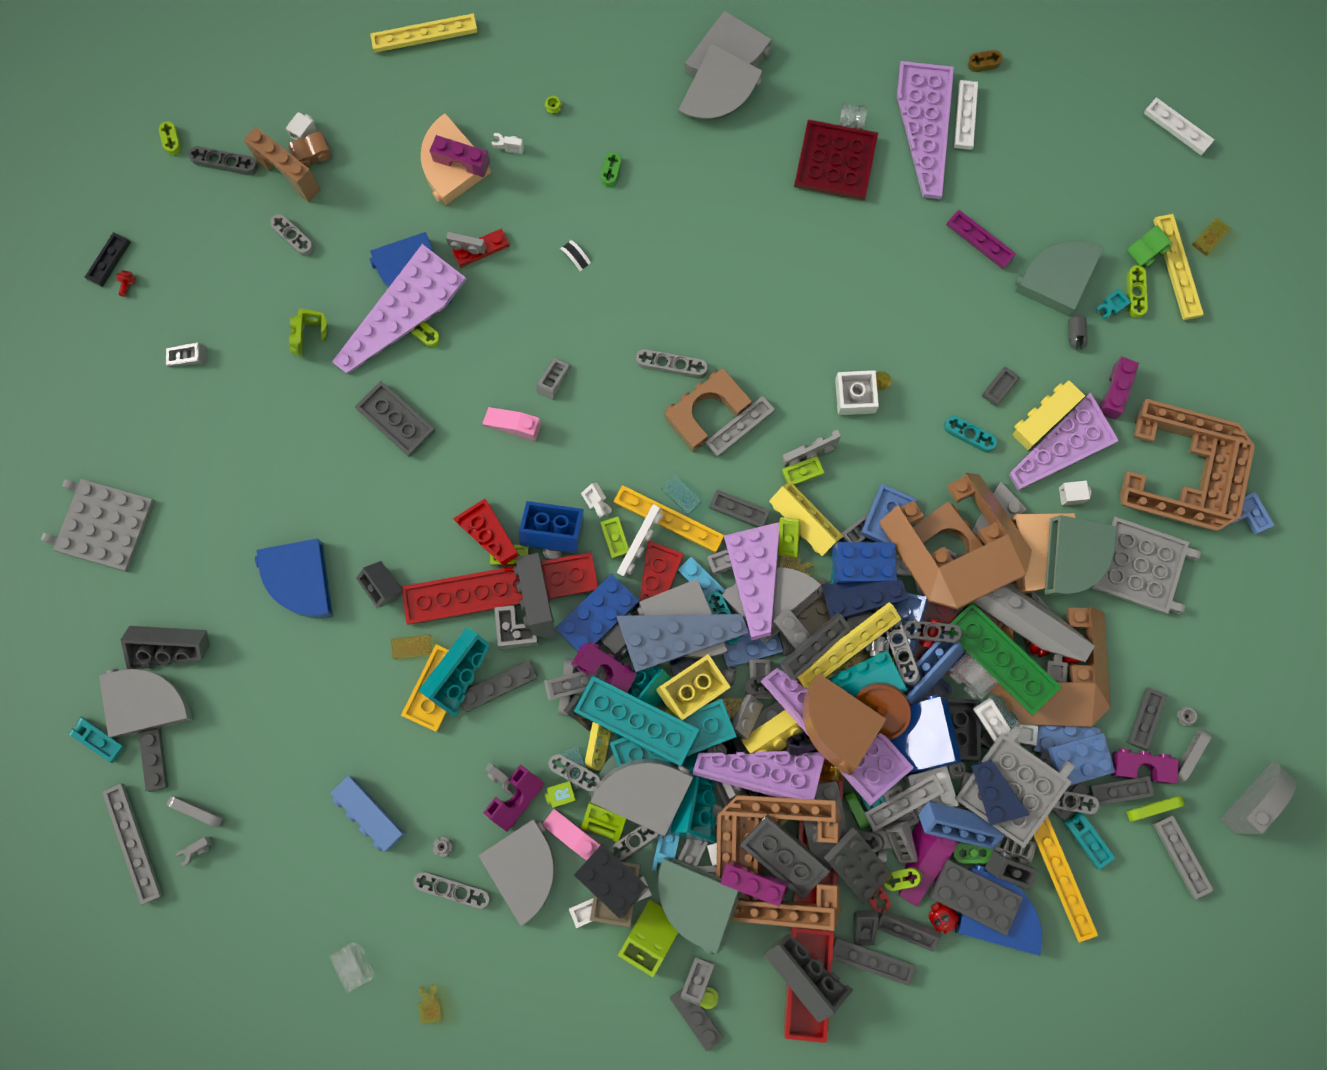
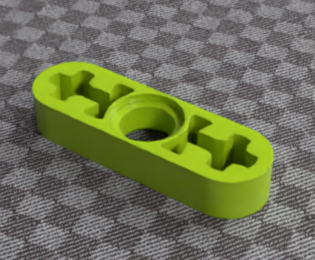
(1140, 284)
(1155, 808)

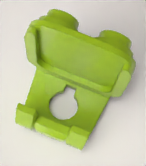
(296, 326)

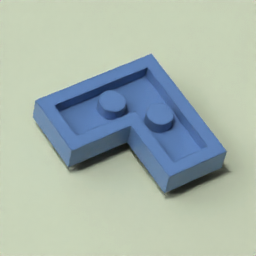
(1255, 514)

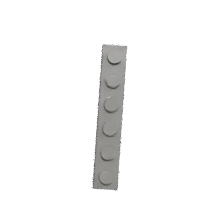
(132, 844)

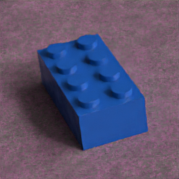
(597, 613)

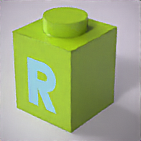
(560, 794)

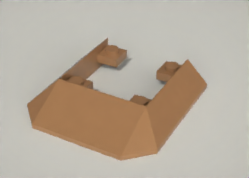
(1224, 473)
(973, 575)
(1088, 693)
(737, 822)

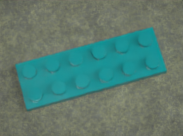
(710, 720)
(637, 721)

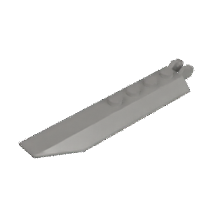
(1033, 621)

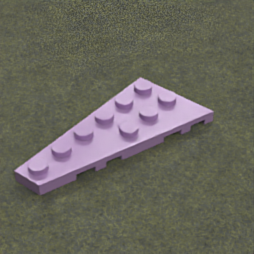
(1072, 440)
(754, 567)
(764, 772)

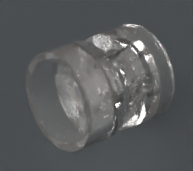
(853, 115)

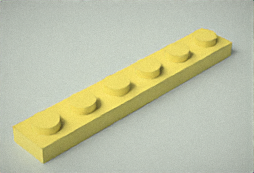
(423, 33)
(1179, 270)
(851, 644)

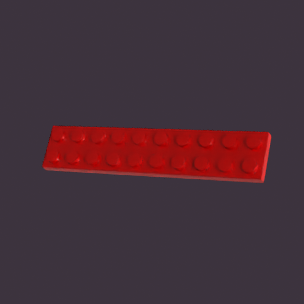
(493, 589)

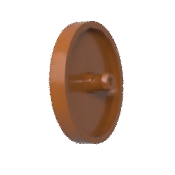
(890, 704)

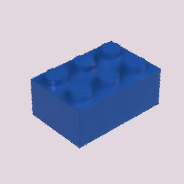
(551, 527)
(863, 562)

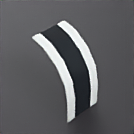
(576, 255)

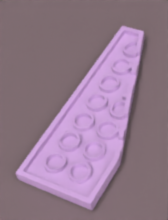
(925, 111)
(413, 297)
(881, 764)

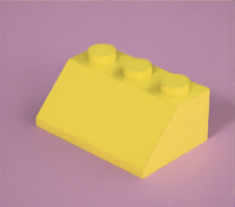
(693, 687)

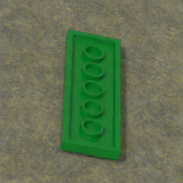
(1004, 660)

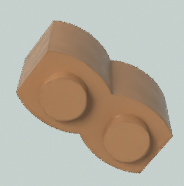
(310, 149)

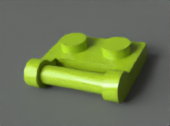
(603, 818)

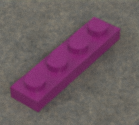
(981, 239)

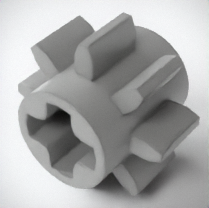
(877, 646)

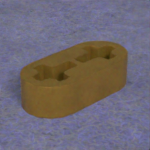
(985, 61)

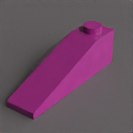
(931, 855)

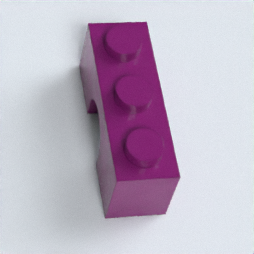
(448, 151)
(1118, 392)
(591, 657)
(1161, 767)
(507, 812)
(762, 887)

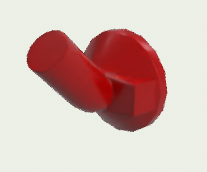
(126, 278)

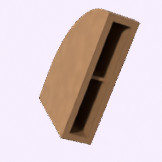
(839, 724)

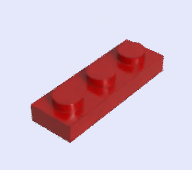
(494, 242)

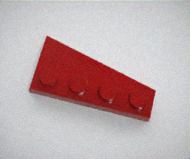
(486, 529)
(659, 570)

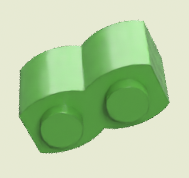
(1150, 246)

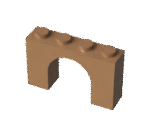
(271, 154)
(718, 387)
(947, 520)

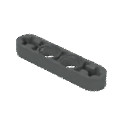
(224, 157)

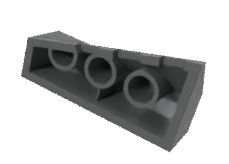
(535, 596)
(161, 646)
(807, 978)

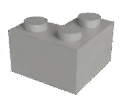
(509, 632)

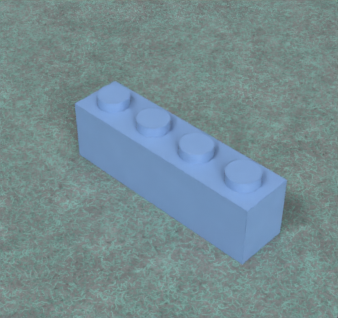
(932, 668)
(367, 813)
(958, 825)

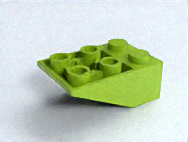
(649, 939)

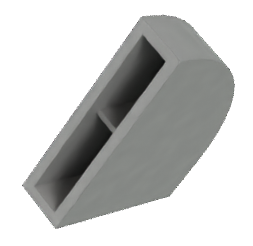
(734, 38)
(719, 85)
(792, 591)
(682, 600)
(141, 702)
(644, 792)
(1261, 801)
(522, 869)

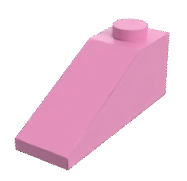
(513, 423)
(571, 834)

